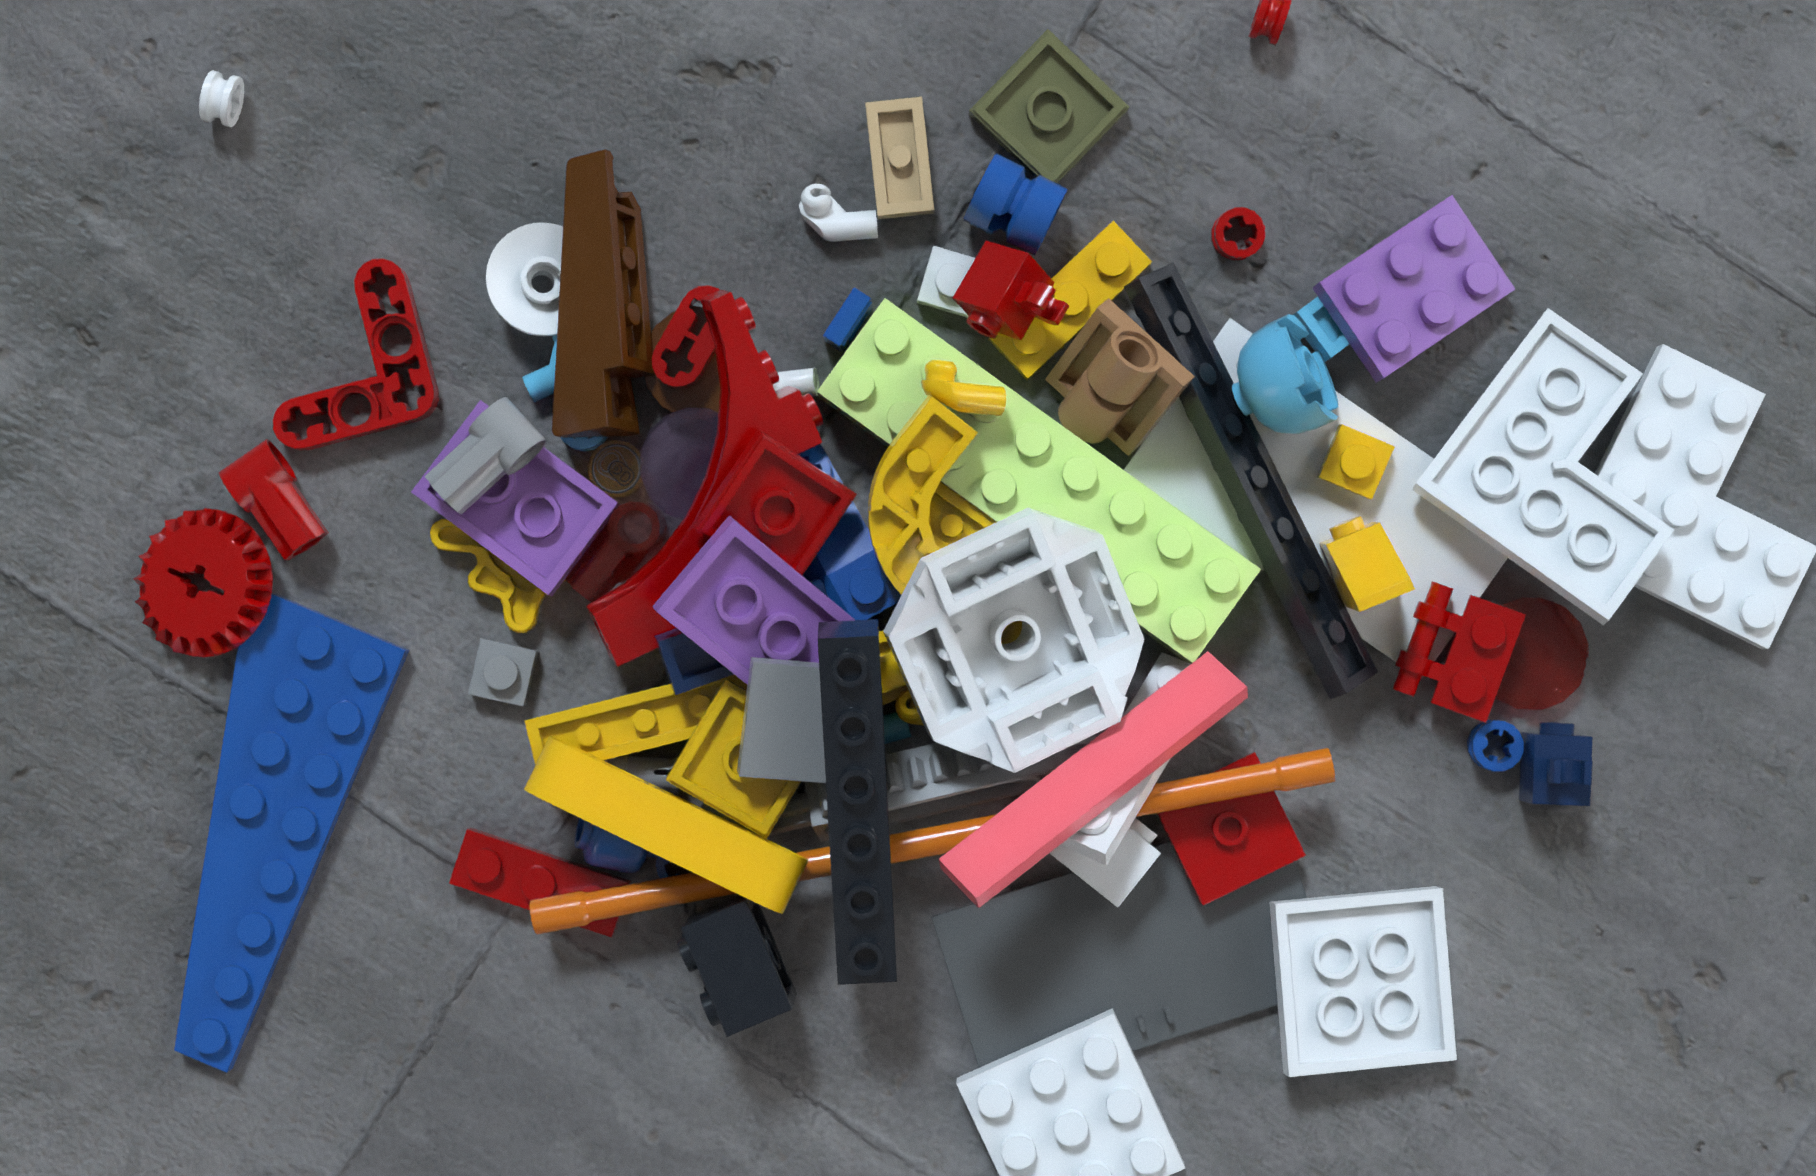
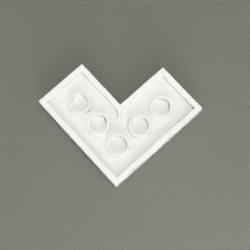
(1672, 463)
(1518, 476)

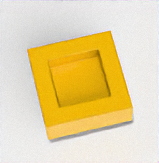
(1355, 461)

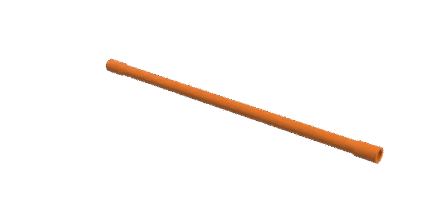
(582, 907)

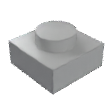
(503, 672)

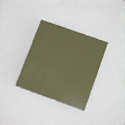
(1048, 109)

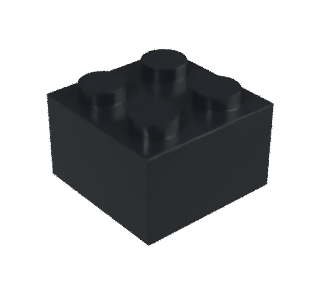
(737, 963)

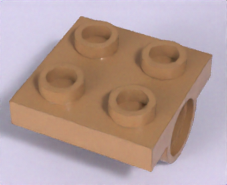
(1116, 380)

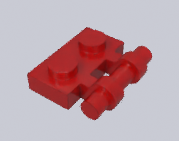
(1476, 656)

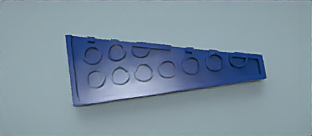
(290, 751)

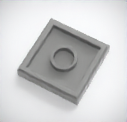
(782, 722)

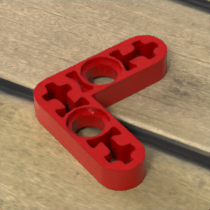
(380, 389)

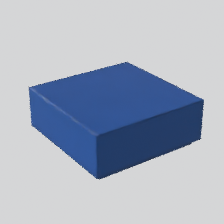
(848, 320)

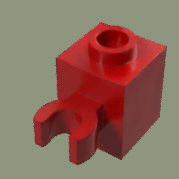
(1007, 292)

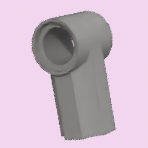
(497, 445)

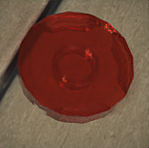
(1545, 658)

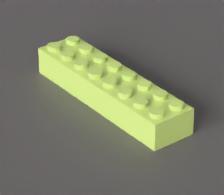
(1170, 566)

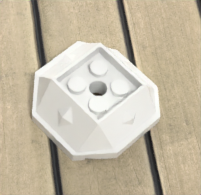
(1049, 684)

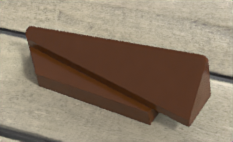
(601, 305)

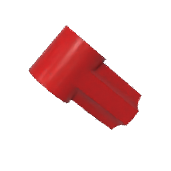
(266, 487)

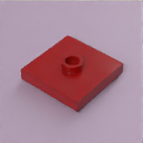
(778, 501)
(1231, 840)

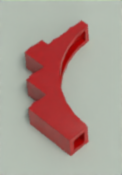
(746, 404)

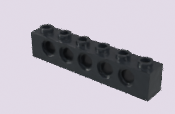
(857, 801)

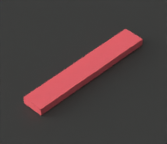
(1092, 779)

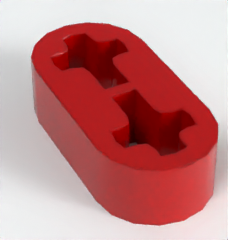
(675, 336)

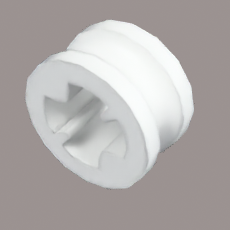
(221, 98)

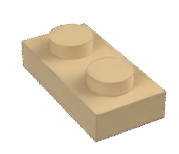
(899, 158)

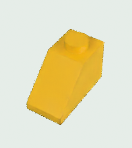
(1364, 564)

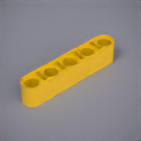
(666, 825)

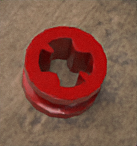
(1270, 19)
(1246, 218)

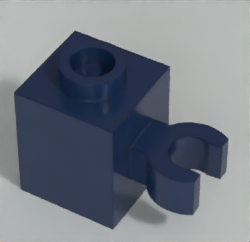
(1556, 766)

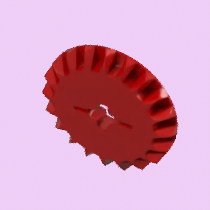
(230, 558)

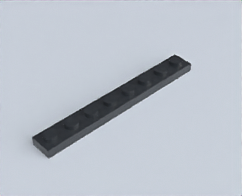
(1253, 484)

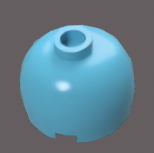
(1284, 380)

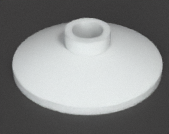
(512, 266)

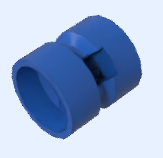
(1015, 204)

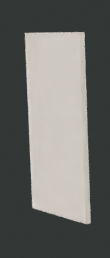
(1423, 536)

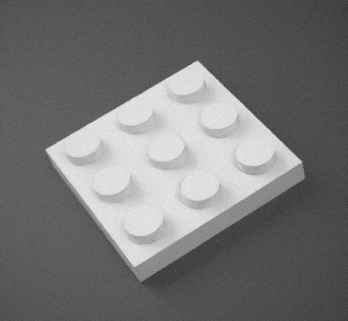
(1362, 981)
(1071, 1107)

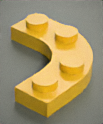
(906, 484)

